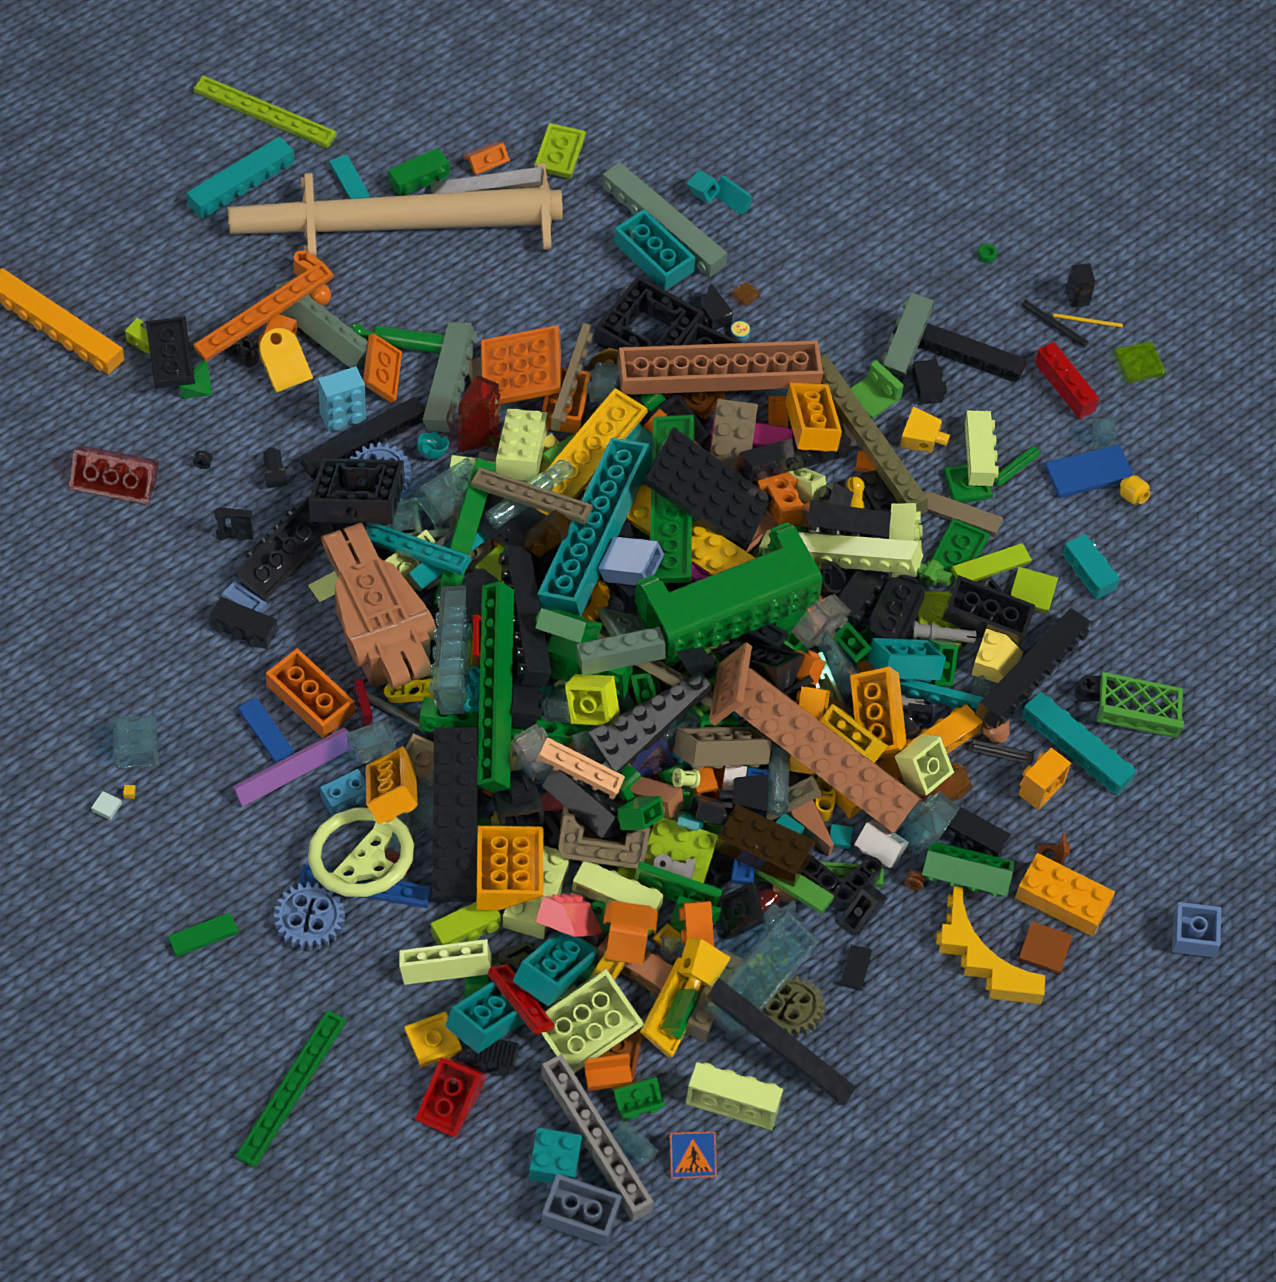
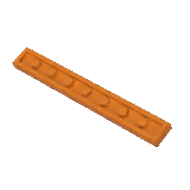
(263, 311)

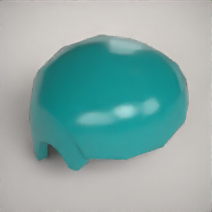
(432, 445)

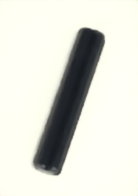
(1002, 751)

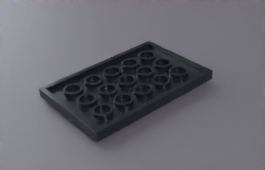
(707, 489)

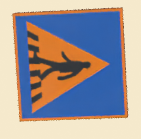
(693, 1154)

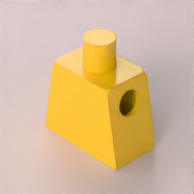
(923, 432)
(701, 963)

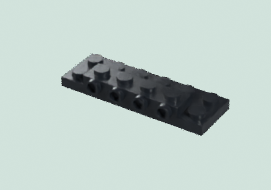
(281, 552)

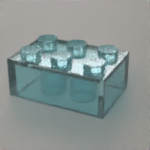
(445, 493)

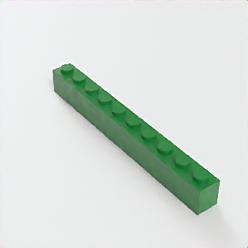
(495, 687)

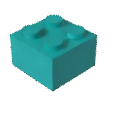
(554, 1154)

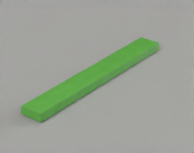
(804, 889)

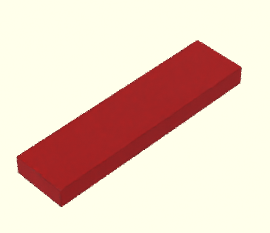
(521, 1000)

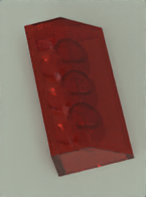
(478, 414)
(113, 474)

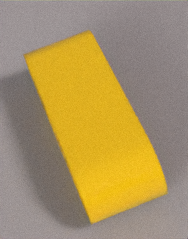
(826, 800)

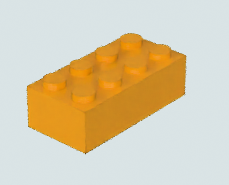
(813, 417)
(880, 708)
(391, 785)
(1065, 894)

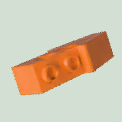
(785, 501)

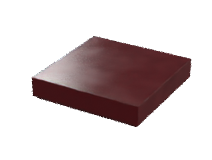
(362, 703)

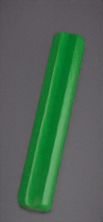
(1016, 465)

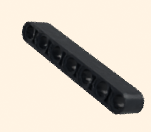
(971, 353)
(373, 431)

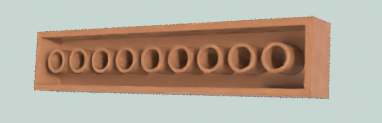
(718, 367)
(826, 753)

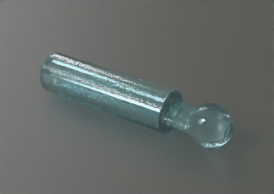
(509, 509)
(778, 780)

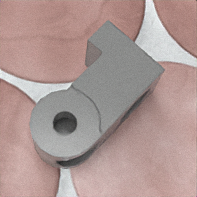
(665, 862)

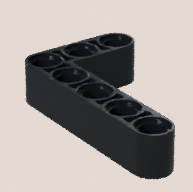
(843, 887)

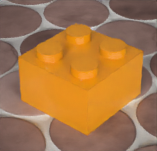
(1044, 778)

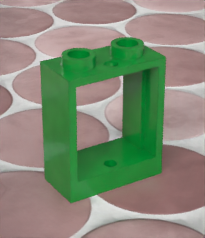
(568, 625)

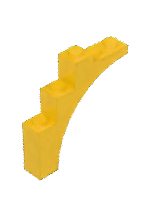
(1002, 978)

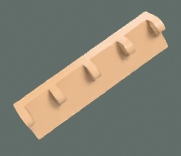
(580, 767)

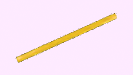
(1087, 320)

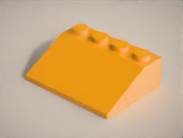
(509, 866)

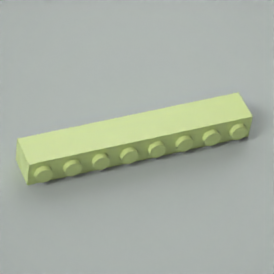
(861, 552)

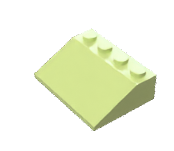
(590, 1020)

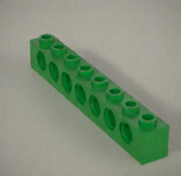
(431, 717)

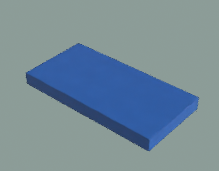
(1088, 471)

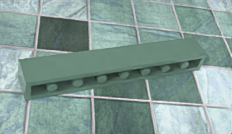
(639, 196)

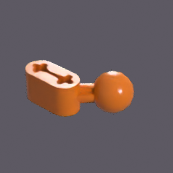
(302, 262)

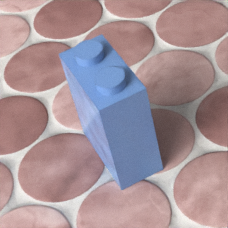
(630, 560)

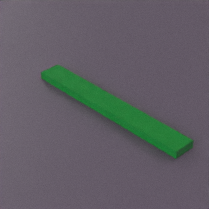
(466, 525)
(291, 1089)

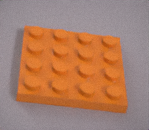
(524, 363)

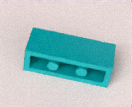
(1091, 566)

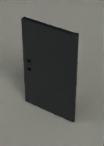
(514, 530)

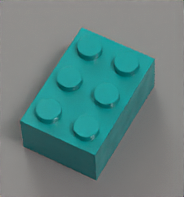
(908, 657)

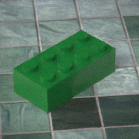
(565, 664)
(968, 868)

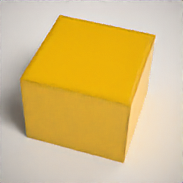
(129, 791)

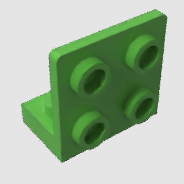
(878, 390)

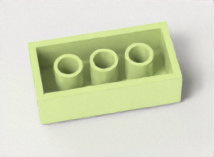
(521, 444)
(523, 916)
(734, 1095)

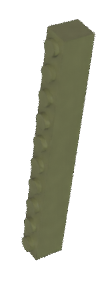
(871, 440)

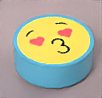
(740, 330)

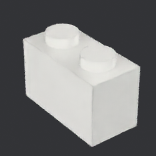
(881, 843)

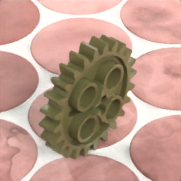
(804, 1015)

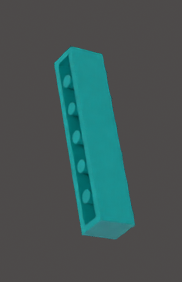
(240, 177)
(1079, 743)

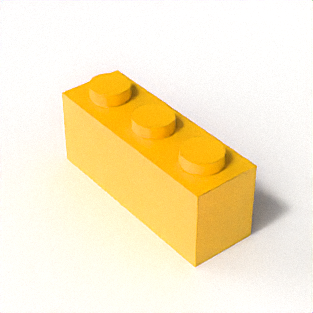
(853, 733)

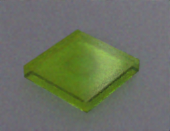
(1140, 362)

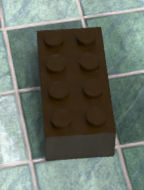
(765, 845)

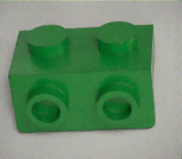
(638, 1098)

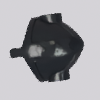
(832, 578)

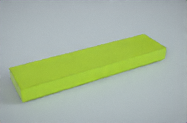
(993, 563)

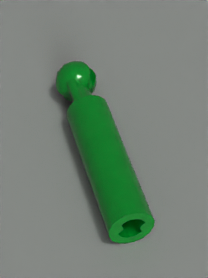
(404, 338)

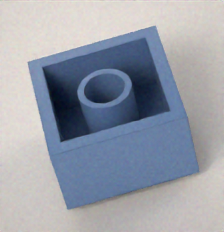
(1196, 929)

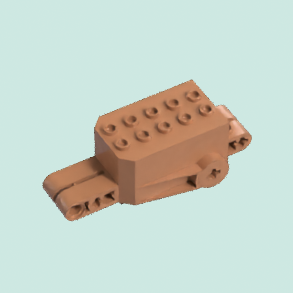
(379, 611)

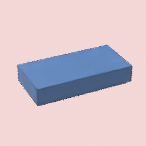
(241, 595)

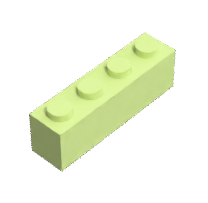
(980, 448)
(610, 886)
(445, 962)

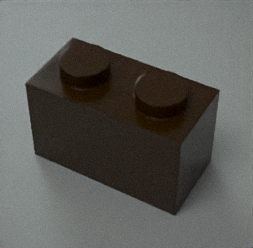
(547, 533)

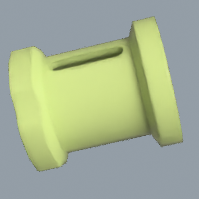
(686, 778)

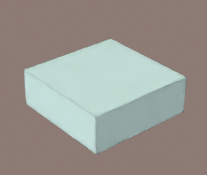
(106, 805)

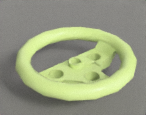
(363, 857)

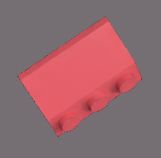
(568, 915)

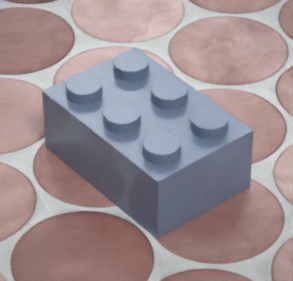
(581, 1210)

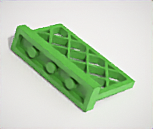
(1140, 718)

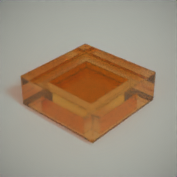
(746, 294)

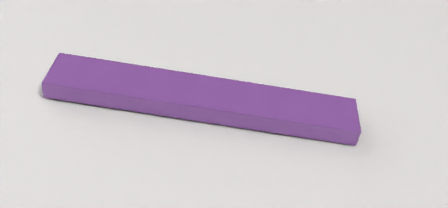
(291, 767)

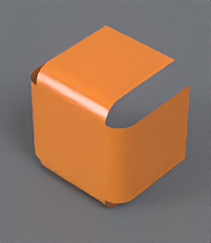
(628, 930)

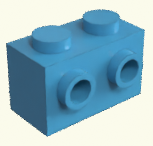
(344, 792)

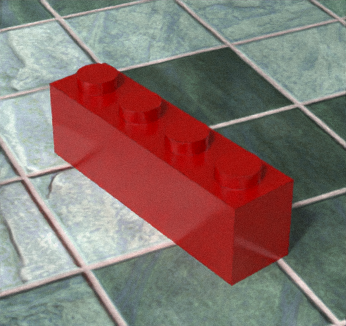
(1066, 380)

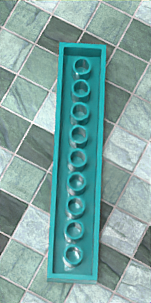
(580, 554)

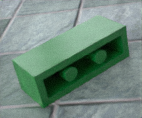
(419, 172)

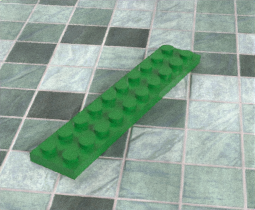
(669, 523)

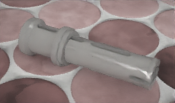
(933, 632)

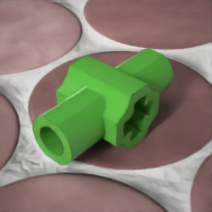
(934, 572)

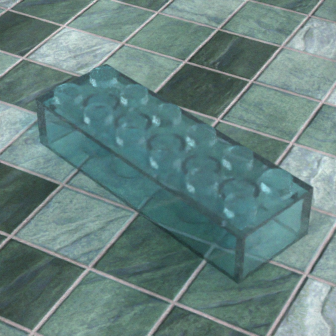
(451, 651)
(766, 967)

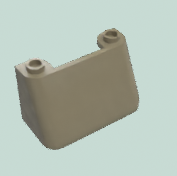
(582, 843)

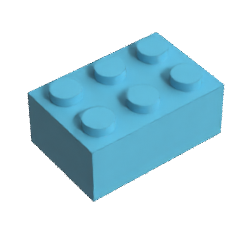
(342, 399)

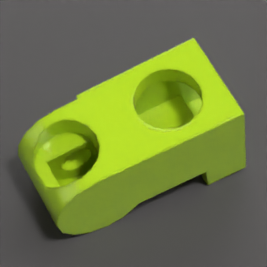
(137, 335)

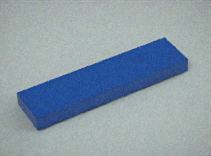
(266, 730)

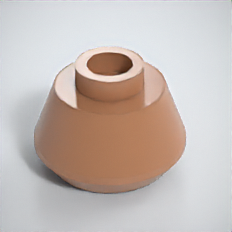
(997, 735)

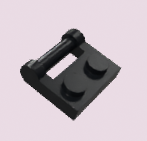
(241, 523)

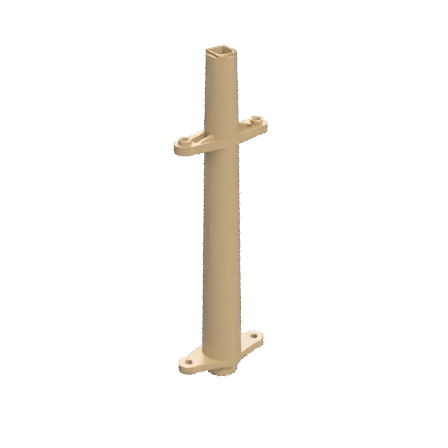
(427, 211)

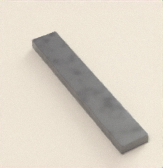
(499, 181)

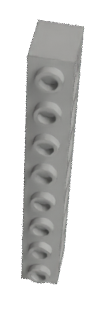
(597, 1138)

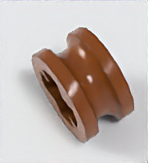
(915, 880)

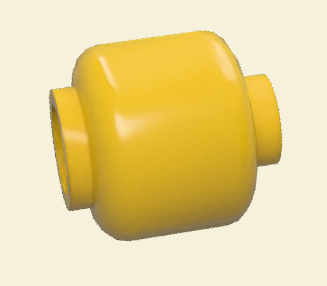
(1135, 490)

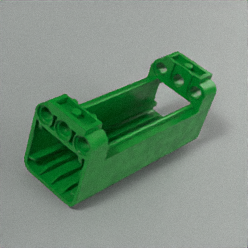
(733, 599)

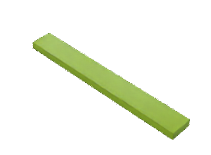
(265, 112)

